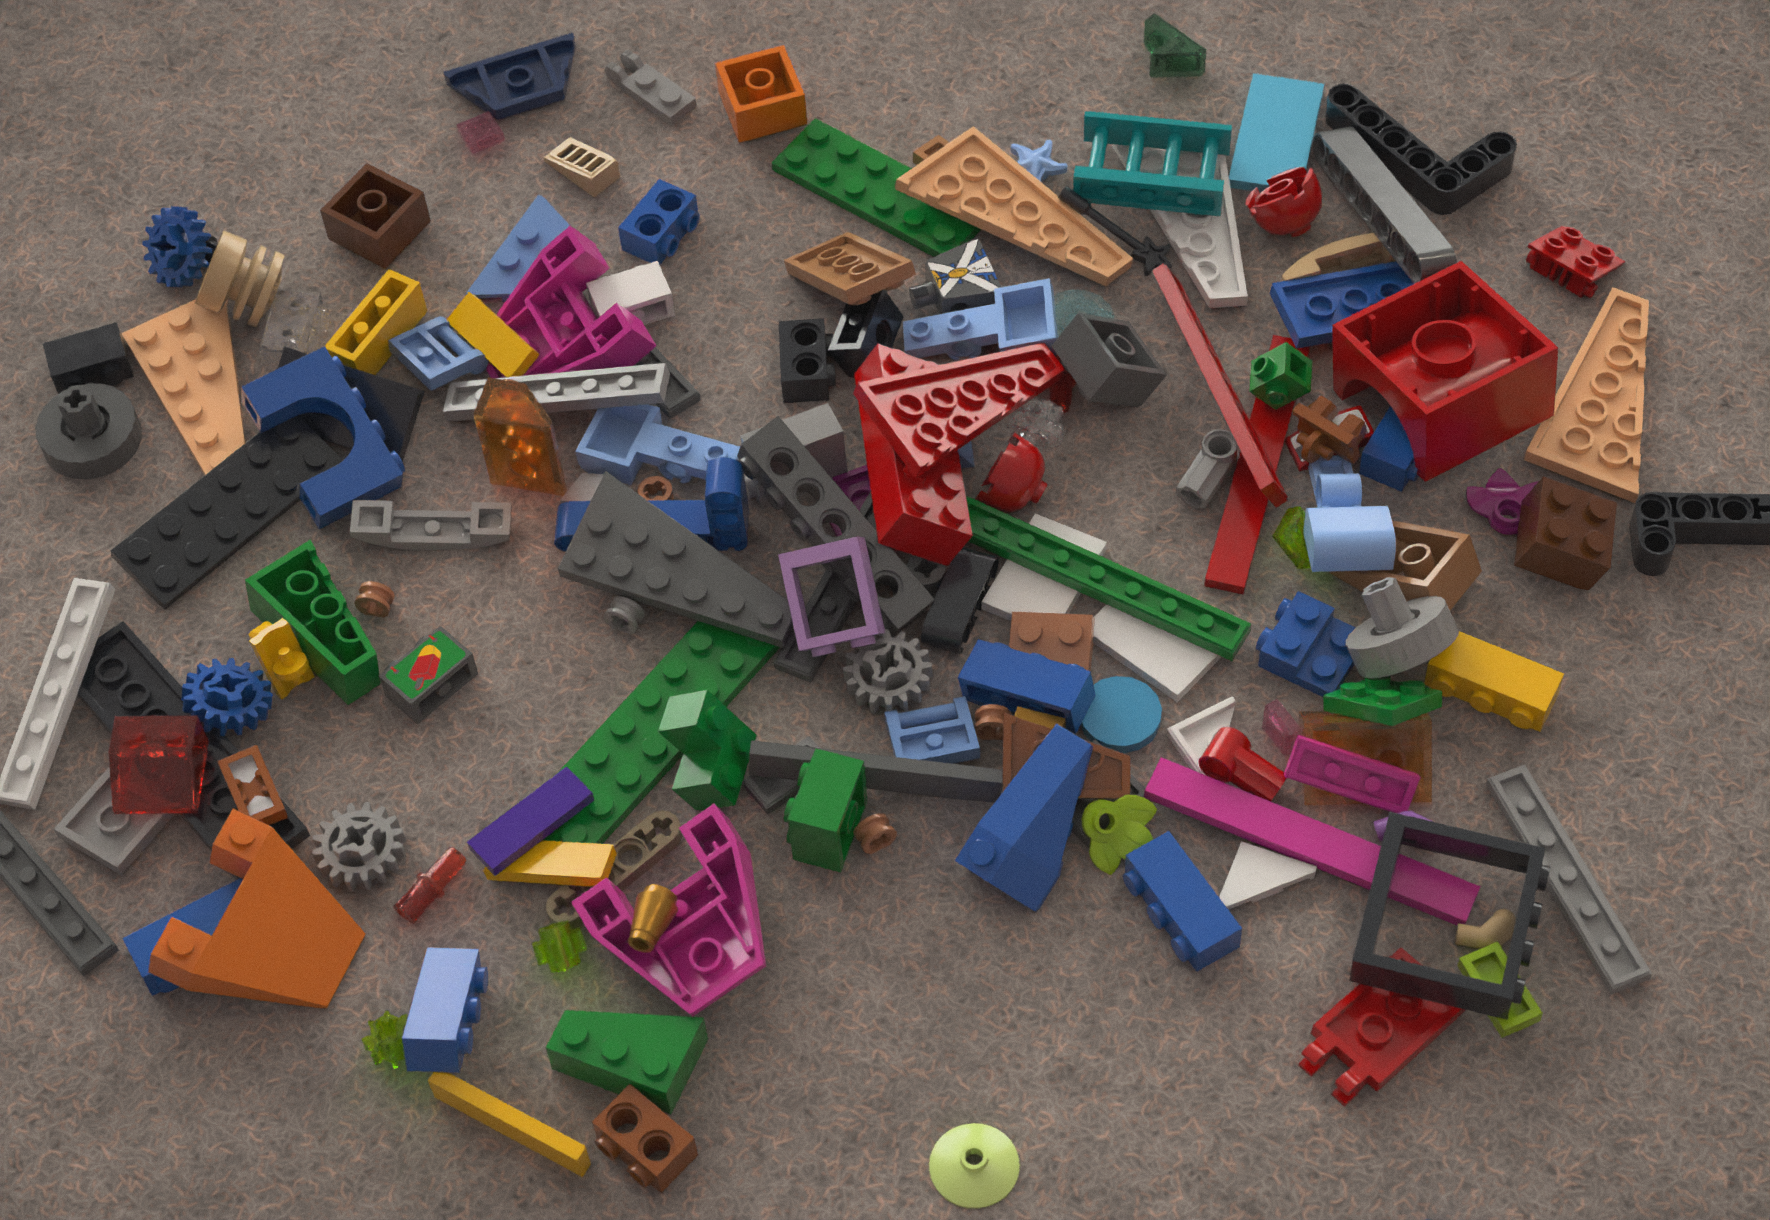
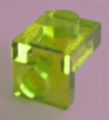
(1291, 538)

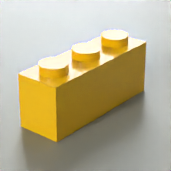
(386, 312)
(1495, 681)

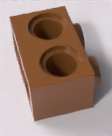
(652, 1133)

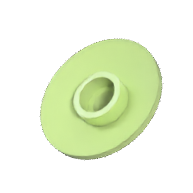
(974, 1184)

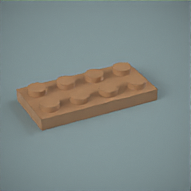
(850, 268)

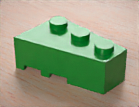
(629, 1048)

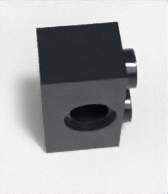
(862, 329)

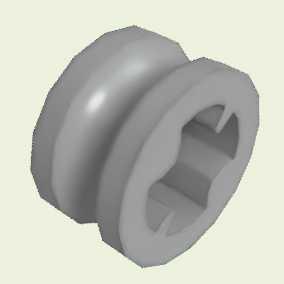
(624, 615)

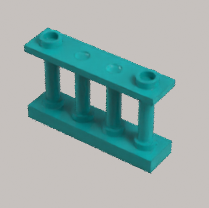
(1153, 190)

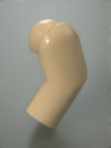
(1497, 928)

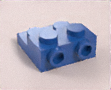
(1307, 645)

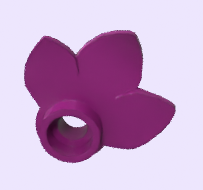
(1499, 498)

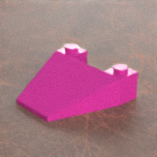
(557, 319)
(717, 927)

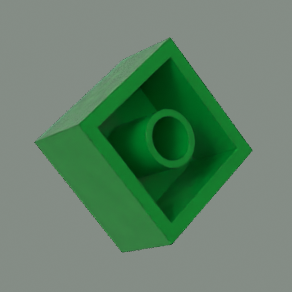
(826, 809)

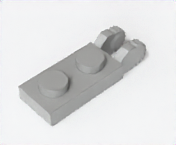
(651, 88)

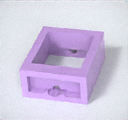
(825, 553)

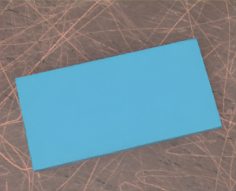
(1275, 130)

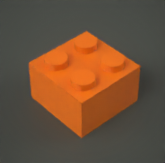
(761, 93)

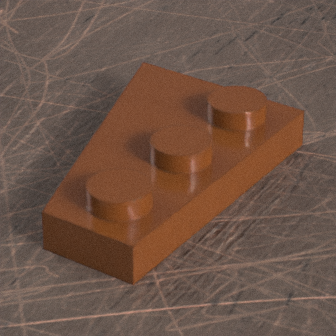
(1107, 770)

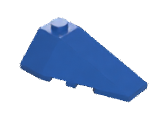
(1027, 828)

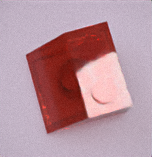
(157, 764)

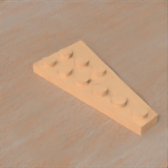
(997, 194)
(195, 376)
(1601, 404)

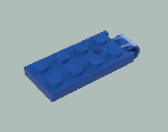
(1317, 302)

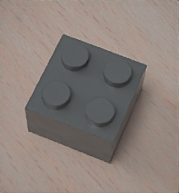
(1108, 360)

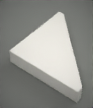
(1196, 732)
(1261, 873)

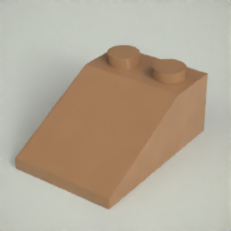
(1425, 564)

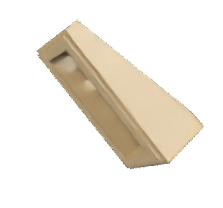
(592, 182)

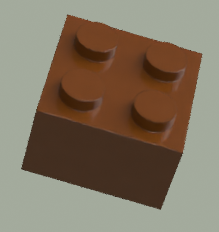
(375, 215)
(1565, 534)

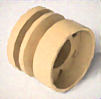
(240, 279)

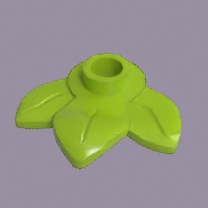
(1122, 835)

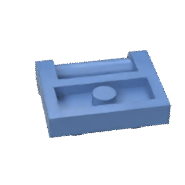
(429, 360)
(937, 742)

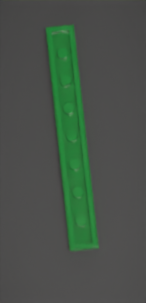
(1107, 581)

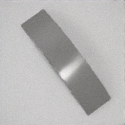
(430, 530)

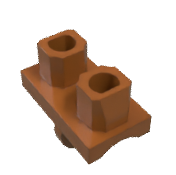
(1323, 437)

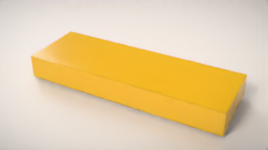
(492, 337)
(560, 864)

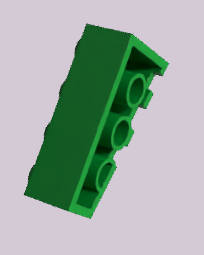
(318, 614)

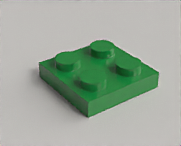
(1383, 700)

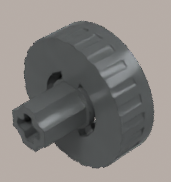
(82, 415)

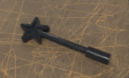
(1144, 252)

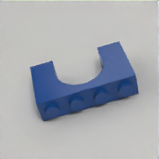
(319, 386)

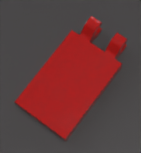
(1375, 1035)

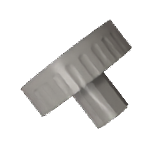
(1399, 631)

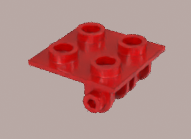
(1579, 258)

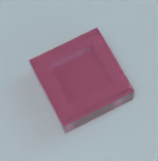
(480, 132)
(1280, 726)

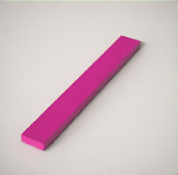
(1307, 840)

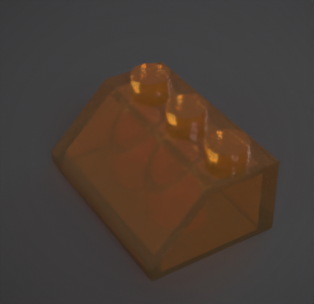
(518, 439)
(1402, 746)

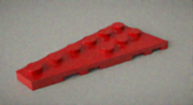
(947, 405)

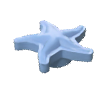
(1038, 161)

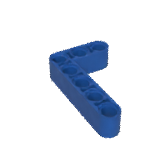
(717, 520)

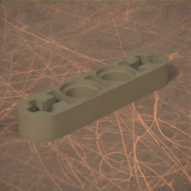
(621, 874)

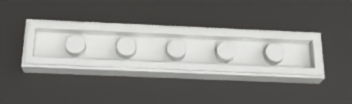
(54, 693)

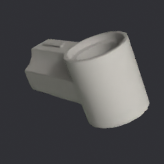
(1208, 469)

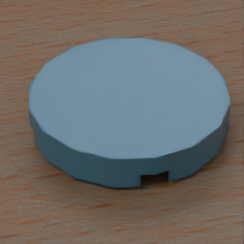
(1122, 714)

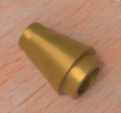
(651, 917)

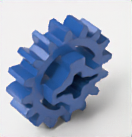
(177, 246)
(227, 696)

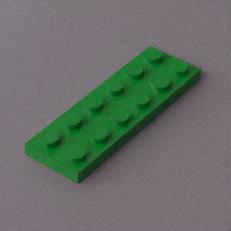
(864, 184)

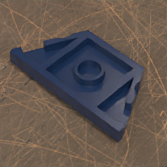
(517, 78)

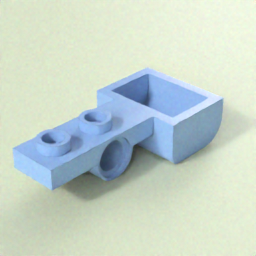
(1018, 319)
(629, 435)
(1340, 530)

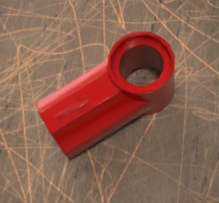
(1232, 760)

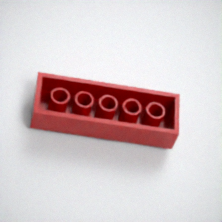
(912, 514)

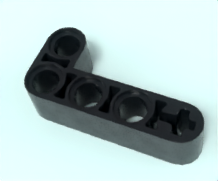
(1694, 518)

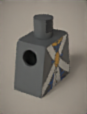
(957, 280)

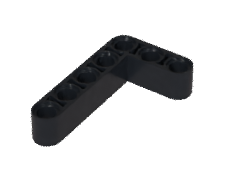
(1421, 171)

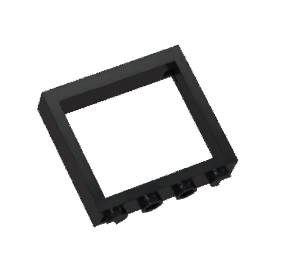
(1433, 983)

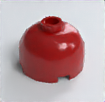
(1288, 203)
(1015, 477)

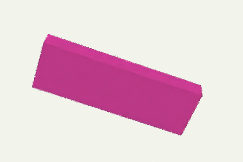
(1351, 775)

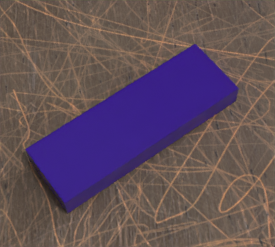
(530, 821)

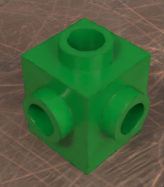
(1280, 376)

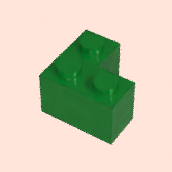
(712, 746)

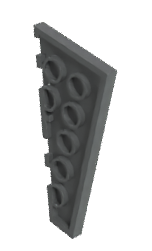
(653, 559)

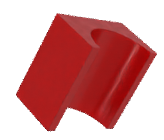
(1450, 365)

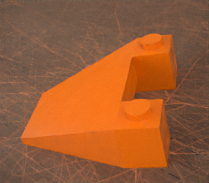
(278, 936)

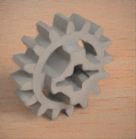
(898, 679)
(343, 858)

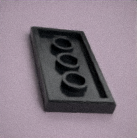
(387, 401)

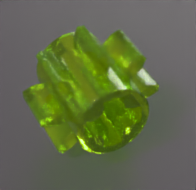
(559, 946)
(386, 1038)

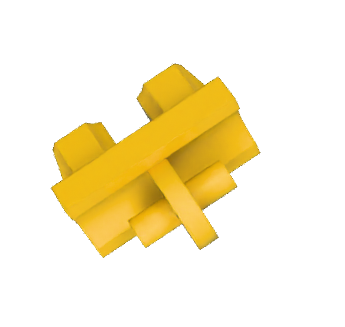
(280, 656)

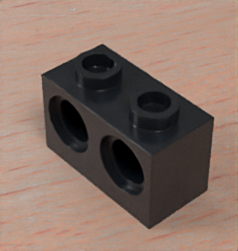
(804, 361)

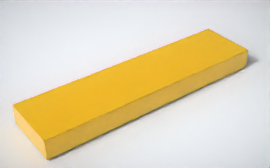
(510, 1122)

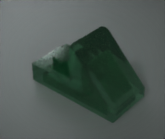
(1172, 51)

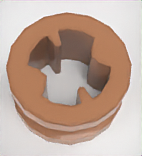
(654, 484)
(374, 599)
(990, 721)
(875, 833)

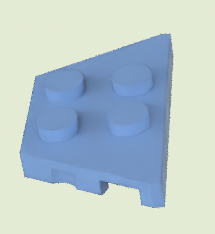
(519, 250)

